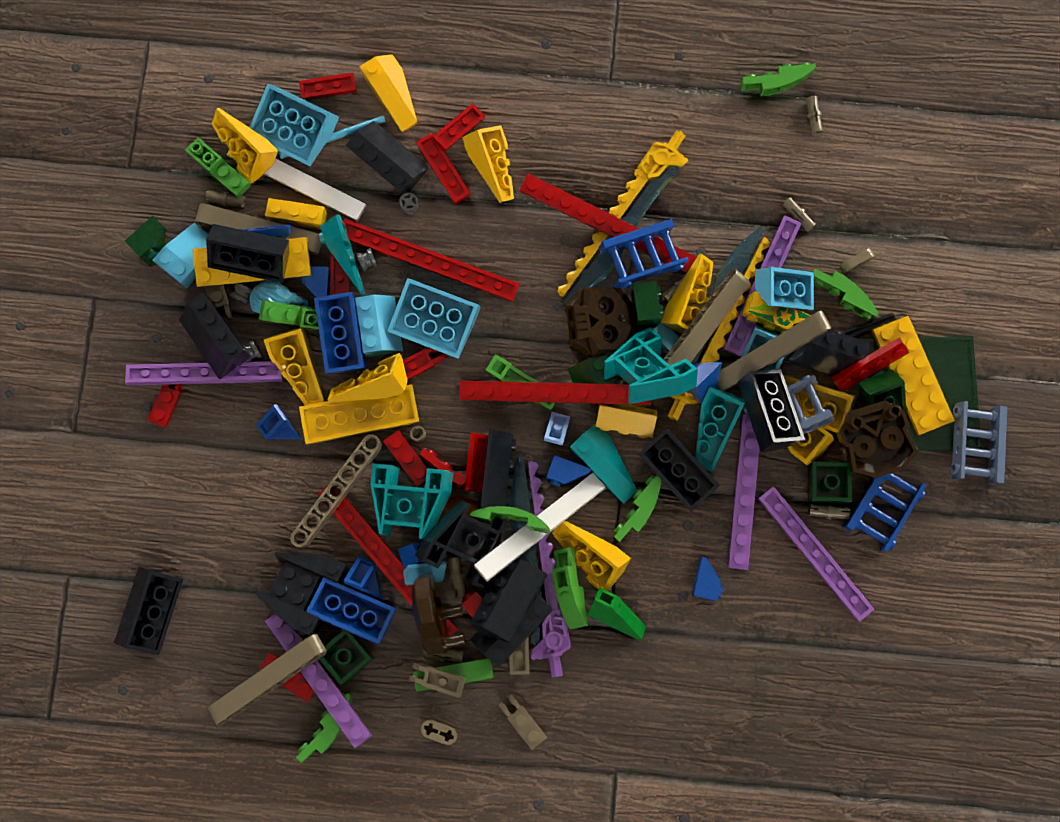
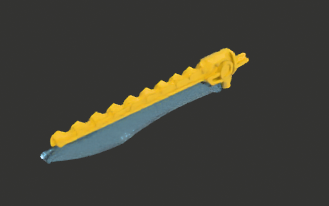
(652, 166)
(737, 260)

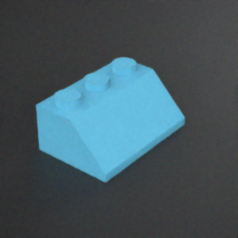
(785, 287)
(374, 320)

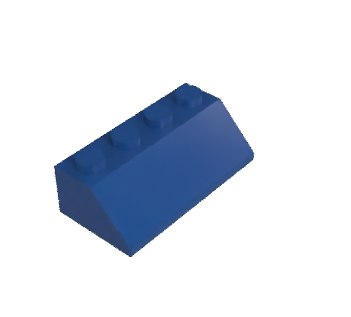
(340, 333)
(352, 611)

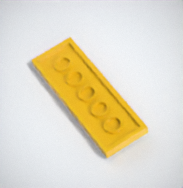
(297, 266)
(924, 397)
(349, 418)

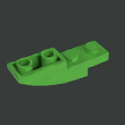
(784, 79)
(218, 168)
(852, 296)
(288, 314)
(645, 503)
(567, 590)
(322, 737)

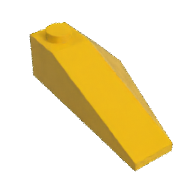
(389, 85)
(689, 296)
(295, 360)
(381, 382)

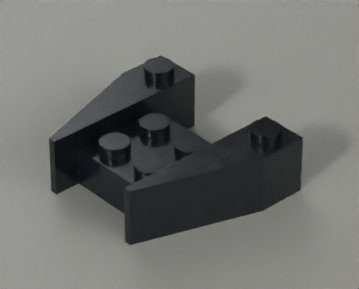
(464, 538)
(297, 586)

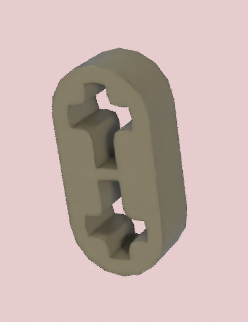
(857, 260)
(437, 736)

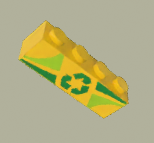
(771, 317)

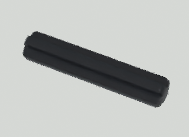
(869, 326)

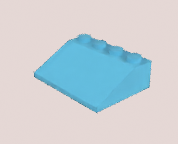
(293, 124)
(433, 318)

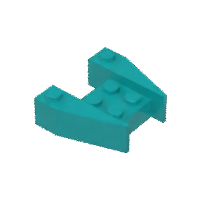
(646, 371)
(406, 504)

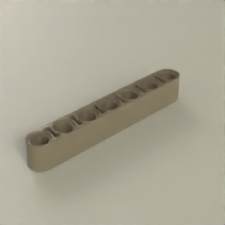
(209, 215)
(708, 318)
(774, 349)
(334, 501)
(267, 680)

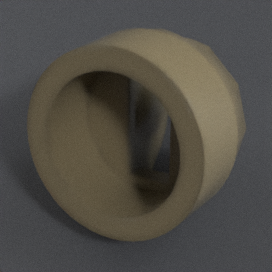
(416, 431)

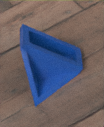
(706, 377)
(277, 425)
(364, 577)

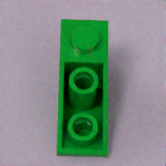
(615, 613)

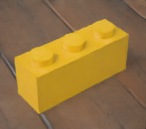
(296, 214)
(627, 419)

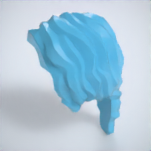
(273, 292)

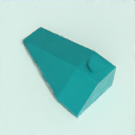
(338, 243)
(716, 421)
(599, 454)

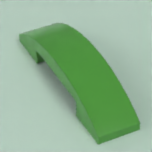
(506, 372)
(488, 515)
(472, 670)

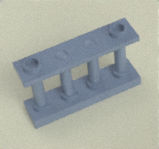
(821, 418)
(997, 443)

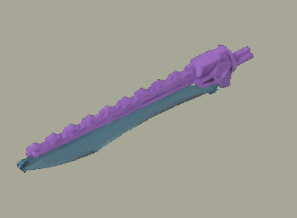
(555, 629)

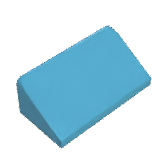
(669, 338)
(414, 570)

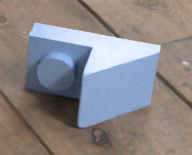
(557, 428)

